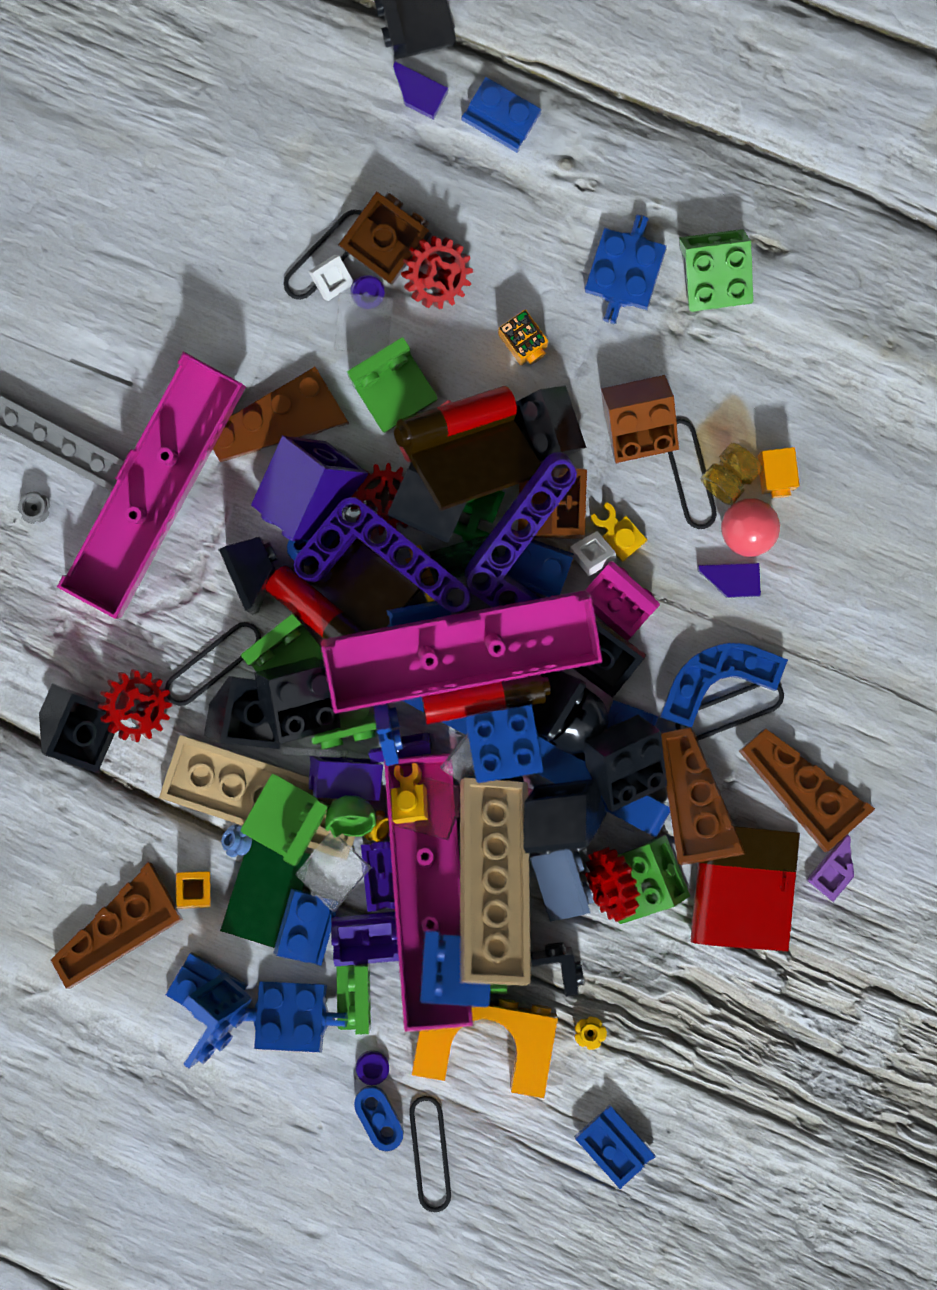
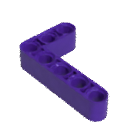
(518, 540)
(387, 549)

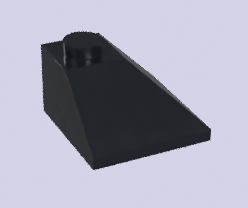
(250, 568)
(237, 716)
(73, 729)

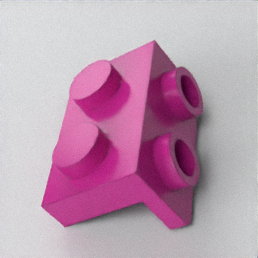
(621, 600)

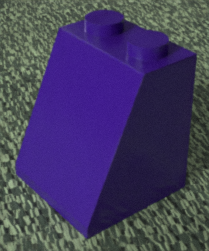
(305, 485)

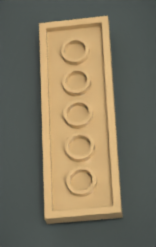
(226, 783)
(494, 883)

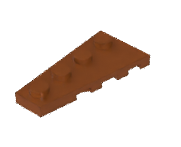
(292, 410)
(812, 797)
(696, 806)
(127, 922)

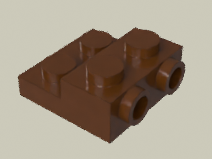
(384, 236)

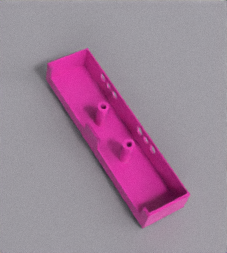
(152, 486)
(461, 651)
(425, 900)

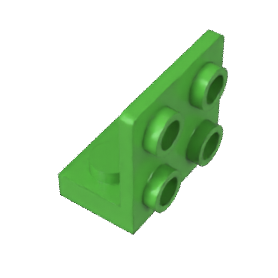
(718, 269)
(392, 385)
(283, 645)
(356, 723)
(285, 818)
(657, 878)

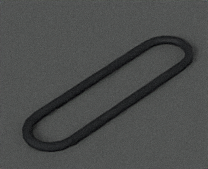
(311, 251)
(678, 483)
(202, 654)
(740, 721)
(416, 1154)

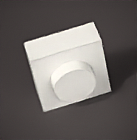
(331, 277)
(593, 553)

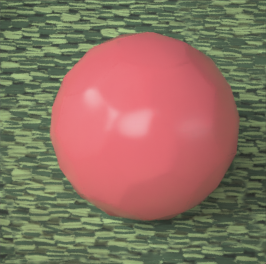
(750, 527)

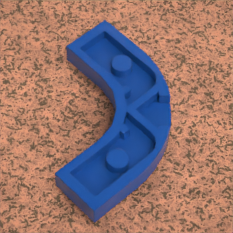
(714, 664)

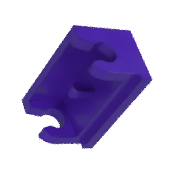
(345, 777)
(379, 878)
(364, 939)

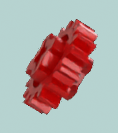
(450, 276)
(369, 496)
(141, 717)
(612, 884)

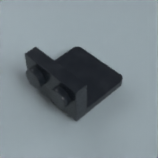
(415, 26)
(565, 694)
(571, 970)

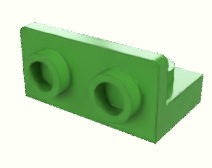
(354, 997)

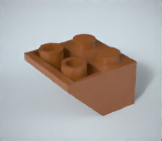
(640, 418)
(569, 516)

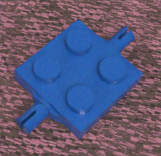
(625, 269)
(292, 1017)

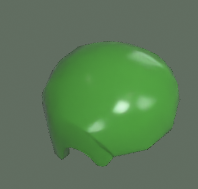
(350, 817)

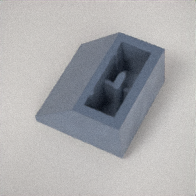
(561, 885)

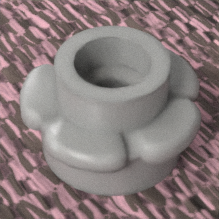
(25, 507)

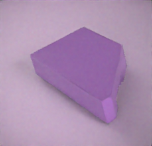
(834, 870)

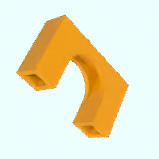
(530, 1028)

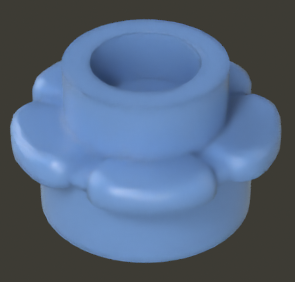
(235, 841)

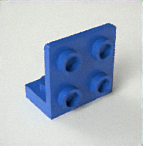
(504, 744)
(443, 974)
(221, 1008)

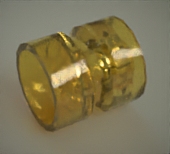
(728, 478)

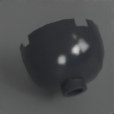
(583, 723)

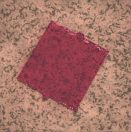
(443, 809)

